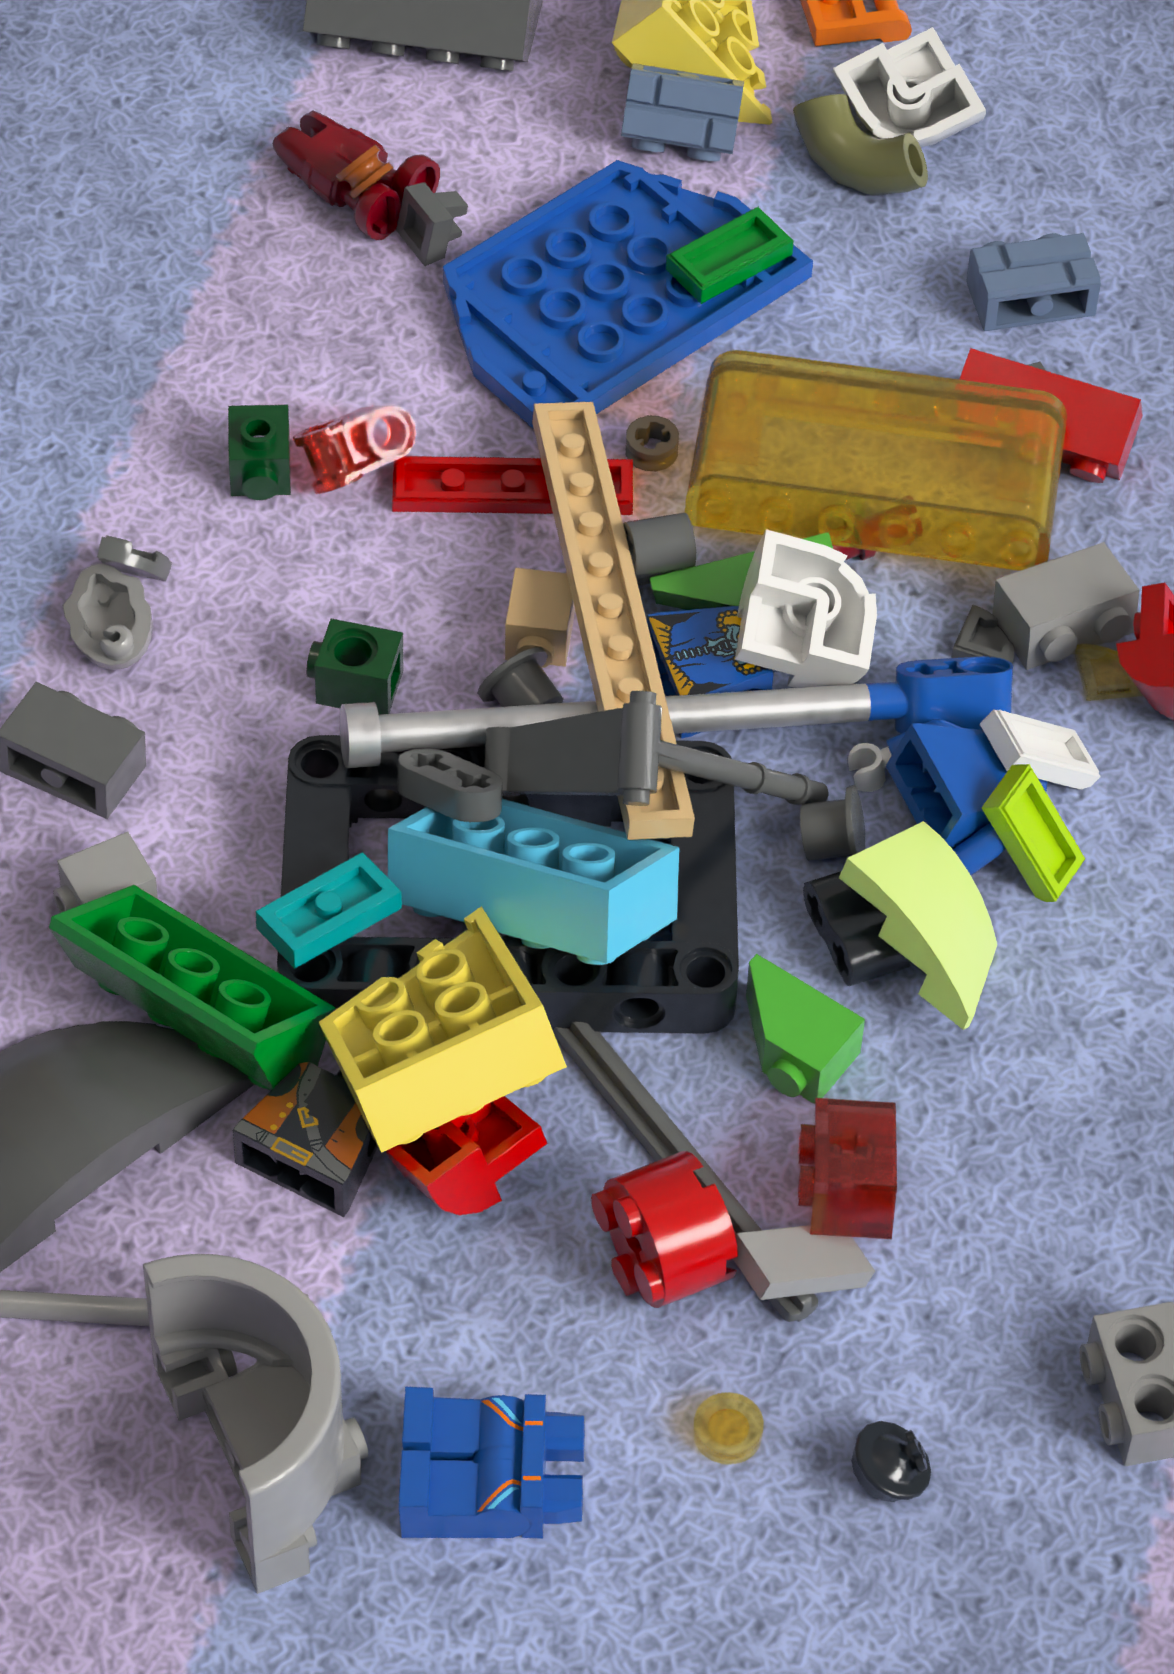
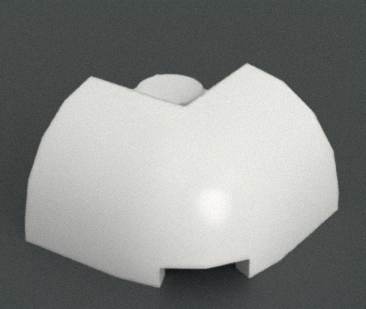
(910, 90)
(805, 613)

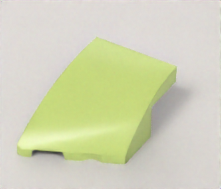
(931, 915)

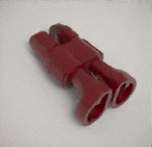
(327, 148)

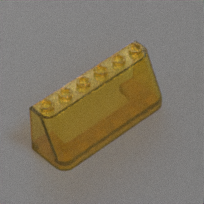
(878, 459)

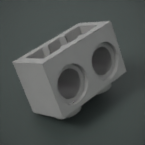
(1134, 1385)

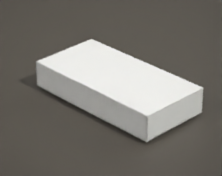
(1051, 750)

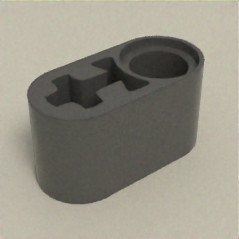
(660, 545)

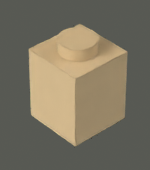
(540, 615)

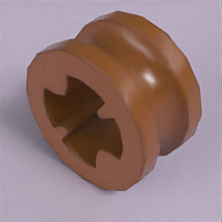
(364, 171)

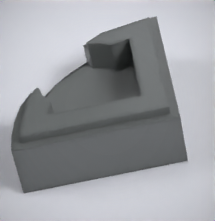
(119, 554)
(982, 637)

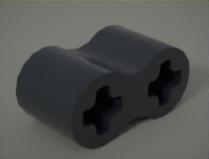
(851, 930)

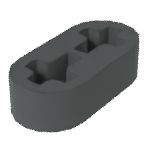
(449, 785)

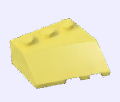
(695, 38)
(442, 1036)

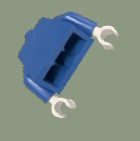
(944, 781)

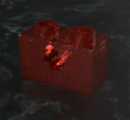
(851, 1168)

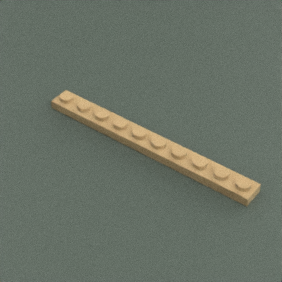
(606, 594)

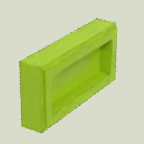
(1033, 832)

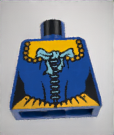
(699, 651)

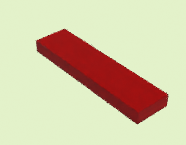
(486, 485)

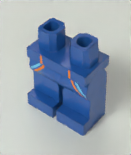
(483, 1466)

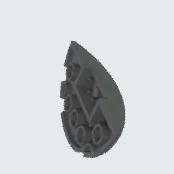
(87, 1107)

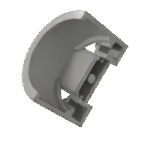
(273, 1419)

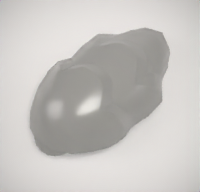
(109, 617)

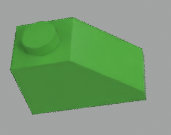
(799, 1032)

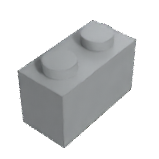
(1065, 604)

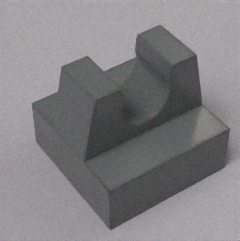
(428, 221)

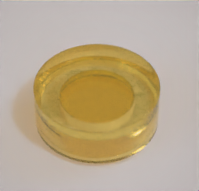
(728, 1428)

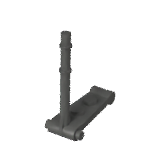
(620, 756)

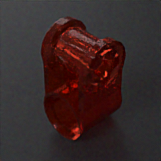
(345, 447)

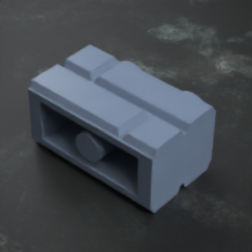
(681, 111)
(1033, 281)

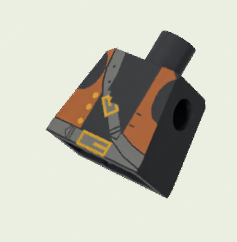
(308, 1138)

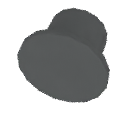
(521, 681)
(833, 827)

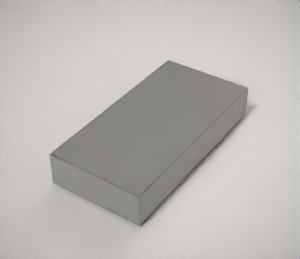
(798, 1263)

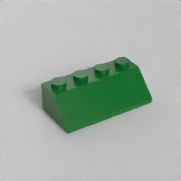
(195, 983)

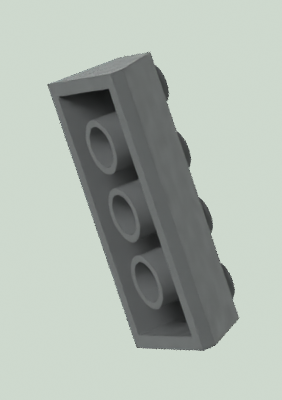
(488, 28)

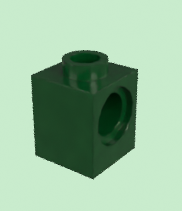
(356, 665)

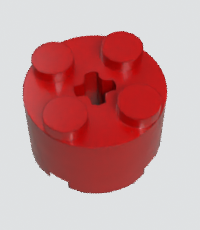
(666, 1230)

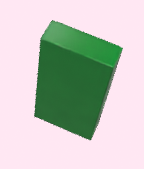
(729, 255)

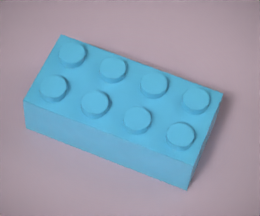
(538, 878)

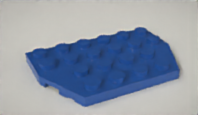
(582, 294)

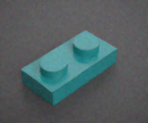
(328, 910)

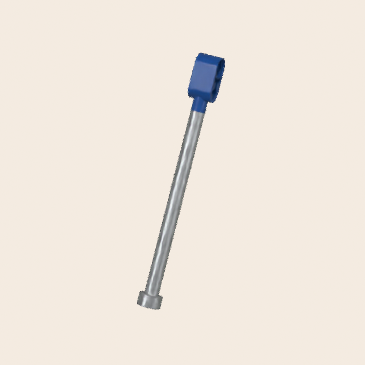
(924, 690)

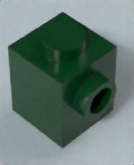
(259, 464)

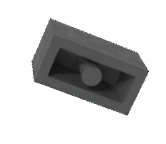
(71, 750)

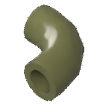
(856, 158)

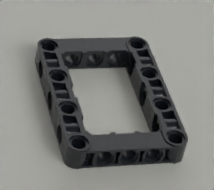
(648, 989)

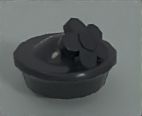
(890, 1462)

